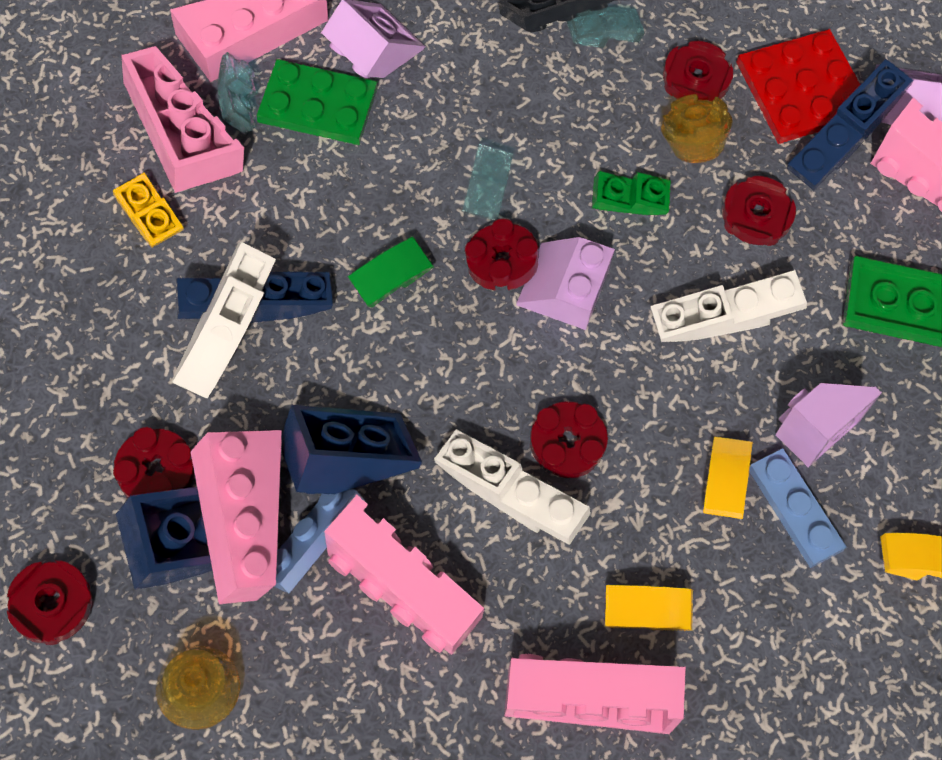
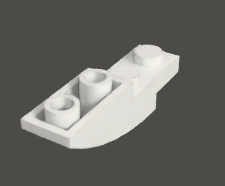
(730, 310)
(225, 321)
(511, 489)

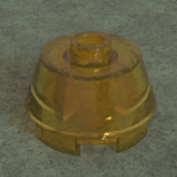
(697, 128)
(198, 687)

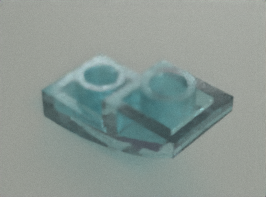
(596, 27)
(235, 91)
(487, 182)

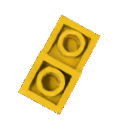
(147, 210)
(728, 477)
(912, 554)
(649, 607)

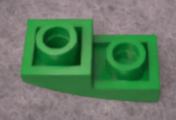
(638, 195)
(390, 271)

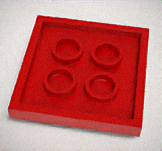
(799, 83)

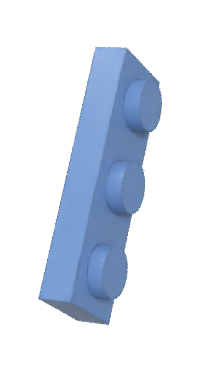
(797, 508)
(308, 539)

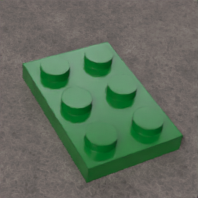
(317, 102)
(894, 301)

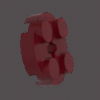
(701, 56)
(752, 228)
(497, 238)
(581, 421)
(147, 446)
(55, 624)

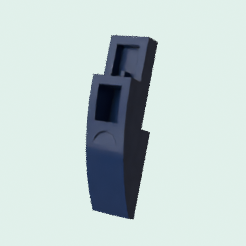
(851, 125)
(284, 297)

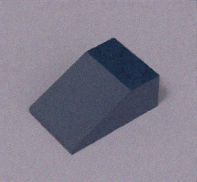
(345, 448)
(164, 537)

